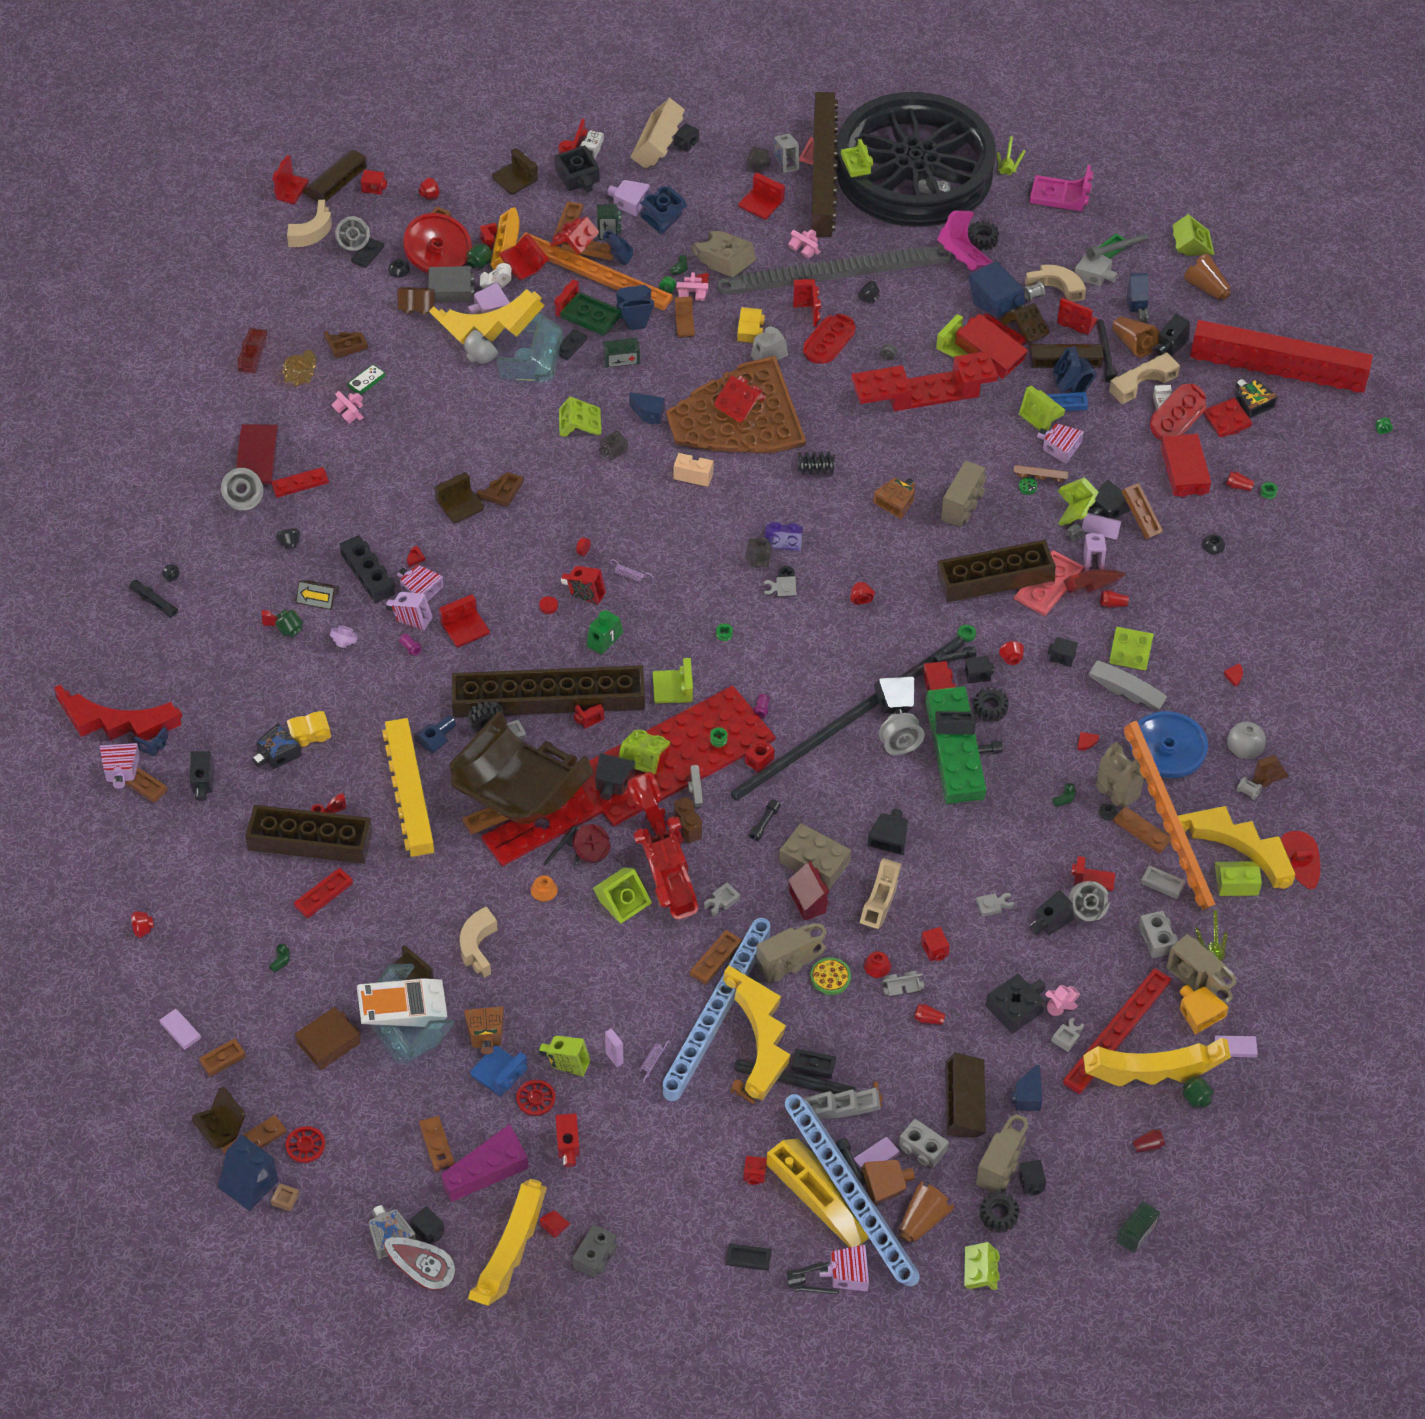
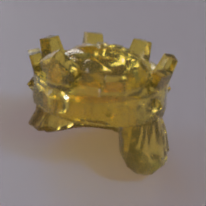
(299, 368)

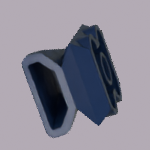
(662, 208)
(635, 306)
(1073, 372)

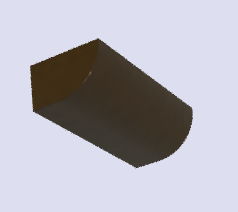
(336, 176)
(1048, 354)
(965, 1096)

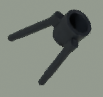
(568, 839)
(797, 1277)

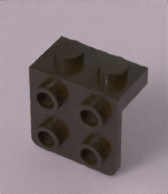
(518, 174)
(1029, 321)
(457, 498)
(221, 1122)

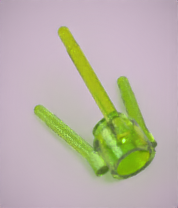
(1215, 947)

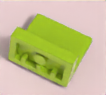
(947, 337)
(579, 415)
(1080, 497)
(1131, 648)
(674, 685)
(643, 749)

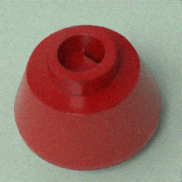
(429, 189)
(861, 593)
(1012, 652)
(141, 923)
(877, 964)

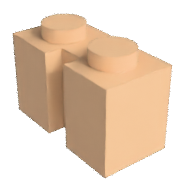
(693, 471)

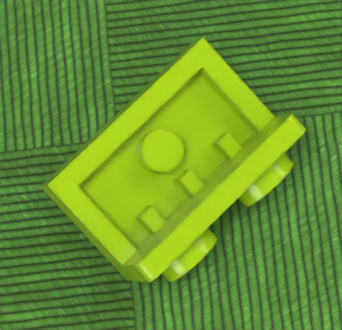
(857, 159)
(981, 1266)

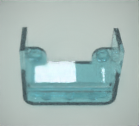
(541, 359)
(409, 1041)

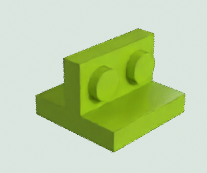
(1039, 409)

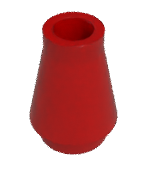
(1239, 481)
(1113, 599)
(928, 1015)

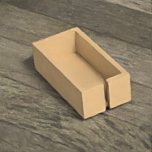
(658, 133)

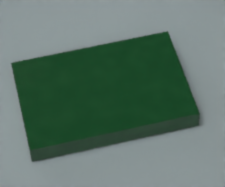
(591, 313)

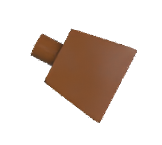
(885, 1179)

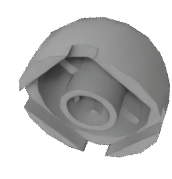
(352, 233)
(479, 349)
(1246, 740)
(1089, 901)

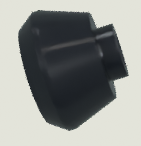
(869, 292)
(288, 537)

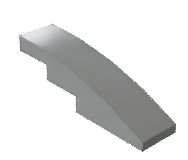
(1123, 683)
(843, 1104)

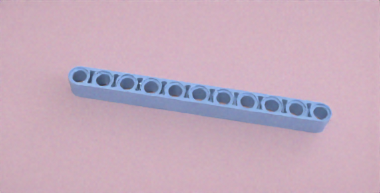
(713, 1016)
(857, 1196)

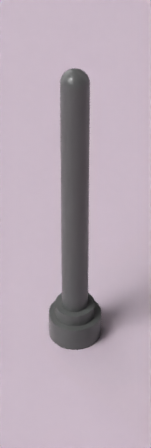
(1094, 252)

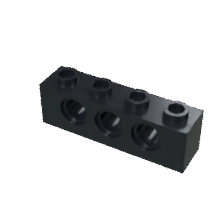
(367, 569)

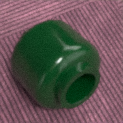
(479, 256)
(288, 623)
(1198, 1092)

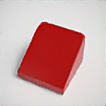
(554, 1223)

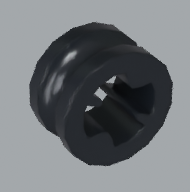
(786, 569)

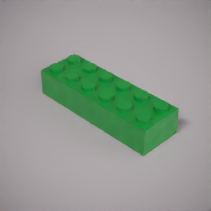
(956, 753)

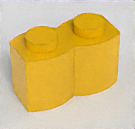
(750, 324)
(309, 728)

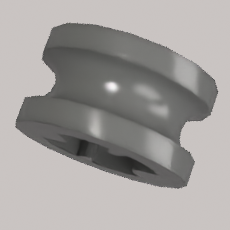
(1143, 315)
(888, 351)
(1075, 532)

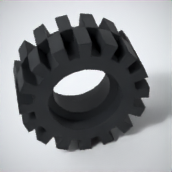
(983, 228)
(990, 695)
(482, 714)
(1005, 1202)

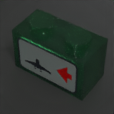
(608, 219)
(621, 352)
(1138, 1227)

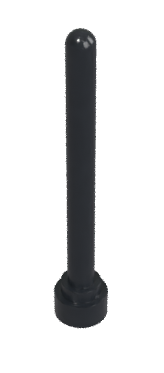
(1110, 372)

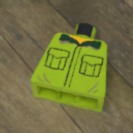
(567, 1054)

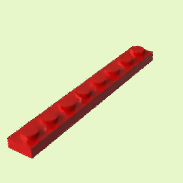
(1121, 1025)

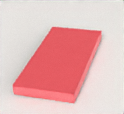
(1045, 595)

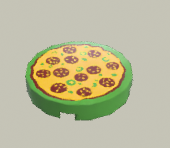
(830, 976)

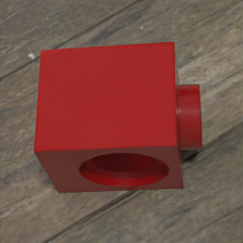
(373, 182)
(759, 755)
(935, 944)

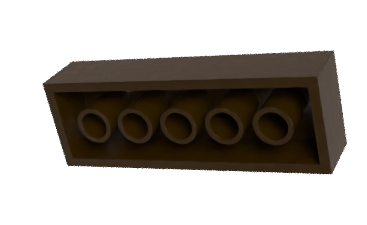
(996, 570)
(309, 834)

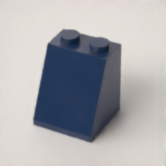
(995, 289)
(247, 1173)

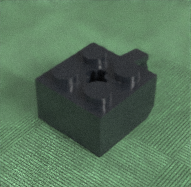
(577, 169)
(1016, 1002)

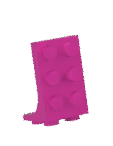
(1061, 192)
(956, 240)

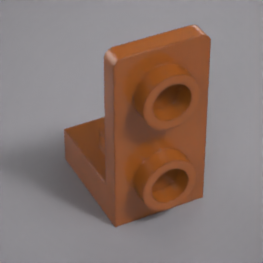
(684, 316)

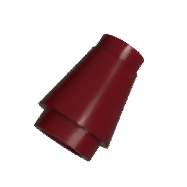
(1150, 1141)

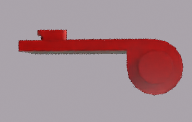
(567, 145)

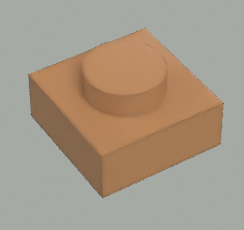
(284, 1197)

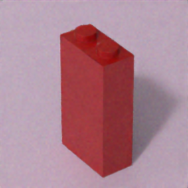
(983, 335)
(1185, 465)

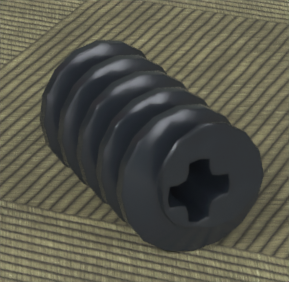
(816, 463)

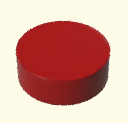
(583, 546)
(548, 605)

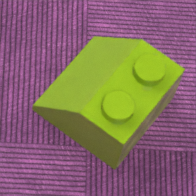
(1192, 237)
(1238, 878)
(623, 894)

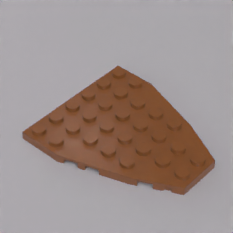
(767, 428)

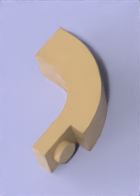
(312, 231)
(1061, 278)
(882, 894)
(473, 932)

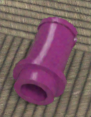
(412, 647)
(762, 704)

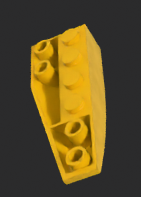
(813, 1185)

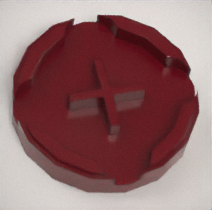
(591, 843)

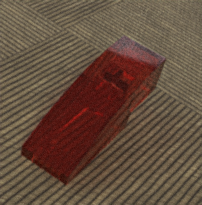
(252, 350)
(1092, 580)

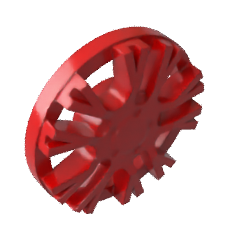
(535, 1097)
(305, 1144)

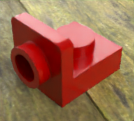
(487, 234)
(590, 716)
(755, 1170)

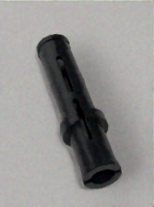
(147, 594)

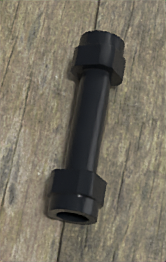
(968, 652)
(995, 747)
(758, 831)
(845, 1148)

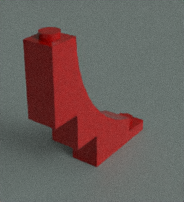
(90, 717)

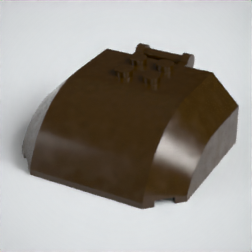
(515, 776)

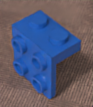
(499, 1070)

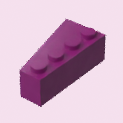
(486, 1165)

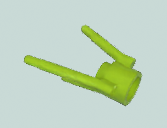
(1007, 165)

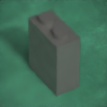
(452, 284)

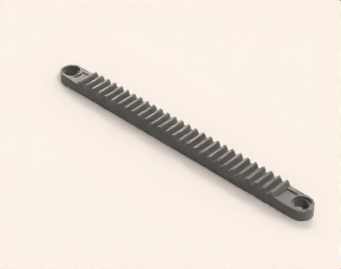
(835, 269)

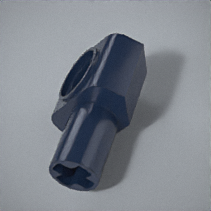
(619, 247)
(432, 735)

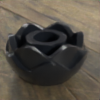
(399, 268)
(1213, 544)

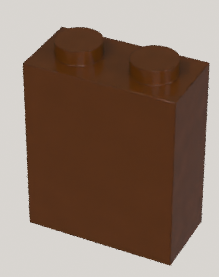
(328, 1038)

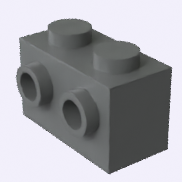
(594, 1251)

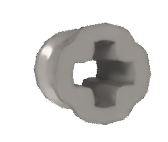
(1034, 291)
(1249, 788)

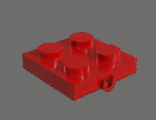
(1227, 418)

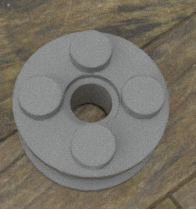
(237, 478)
(901, 733)

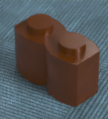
(415, 299)
(690, 821)

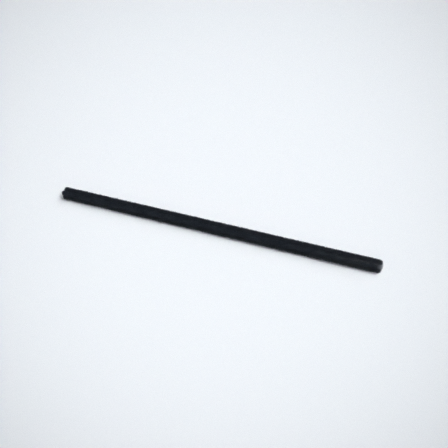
(833, 727)

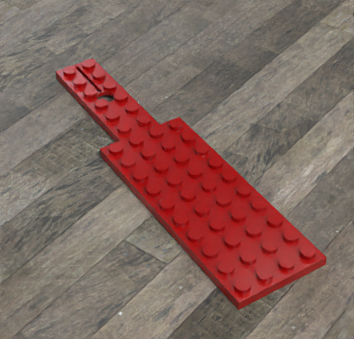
(688, 746)

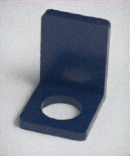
(157, 744)

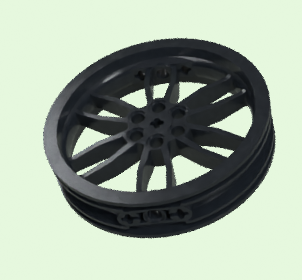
(917, 158)

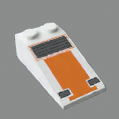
(402, 1002)

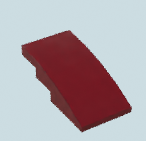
(258, 450)

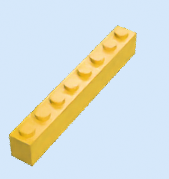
(409, 787)

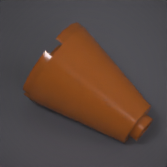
(1208, 278)
(1136, 335)
(924, 1212)

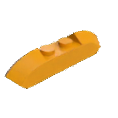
(506, 235)

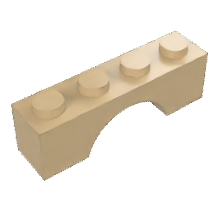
(1161, 368)

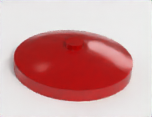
(436, 242)

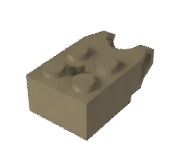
(725, 253)
(1119, 777)
(789, 951)
(1199, 967)
(1002, 1157)

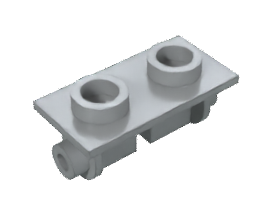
(910, 981)

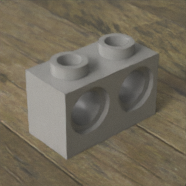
(1155, 935)
(926, 1141)

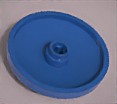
(1174, 742)

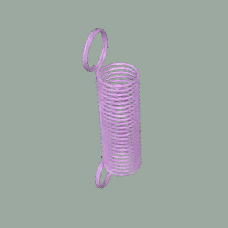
(630, 571)
(652, 1050)

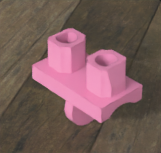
(807, 240)
(696, 285)
(351, 404)
(1062, 999)

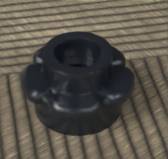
(170, 572)
(1107, 815)

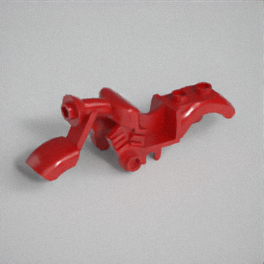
(663, 849)

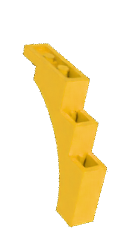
(513, 316)
(1267, 853)
(759, 1005)
(1152, 1068)
(521, 1226)

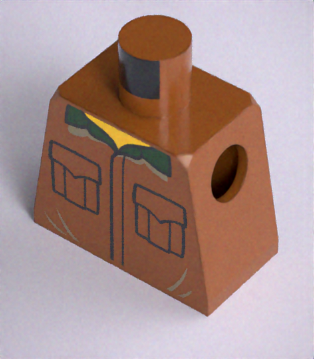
(895, 496)
(485, 1027)

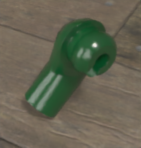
(680, 267)
(1067, 797)
(283, 958)

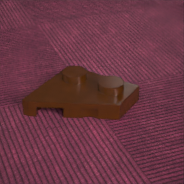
(345, 343)
(502, 490)
(1269, 771)

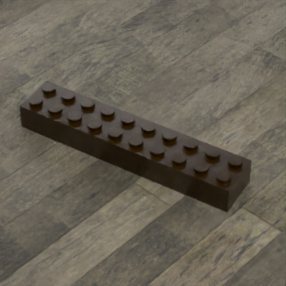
(824, 164)
(550, 690)

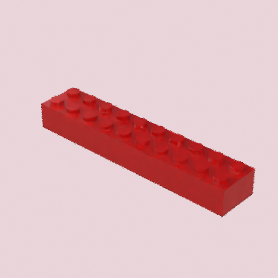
(1281, 356)

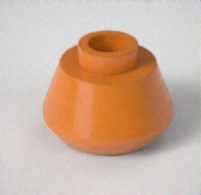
(544, 888)

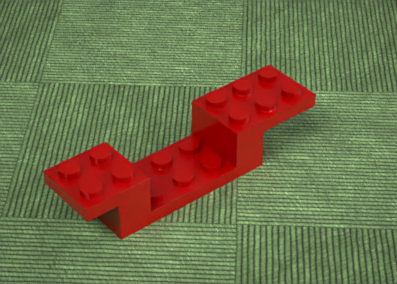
(933, 389)

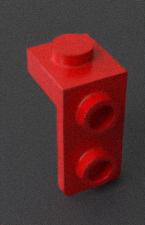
(1102, 877)

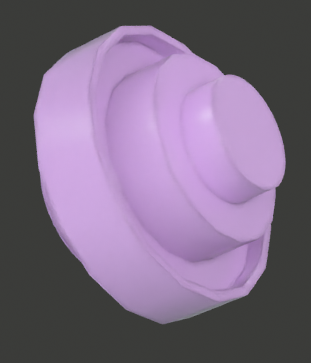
(343, 636)

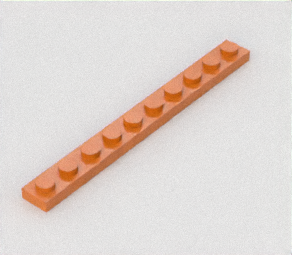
(598, 271)
(1171, 821)

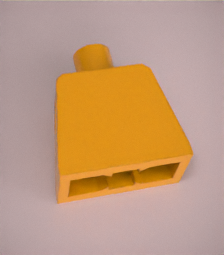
(1201, 1008)

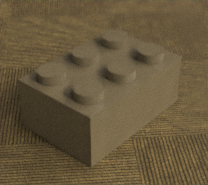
(963, 494)
(812, 846)

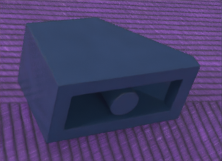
(1138, 292)
(647, 407)
(1028, 1091)

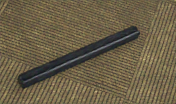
(798, 1079)

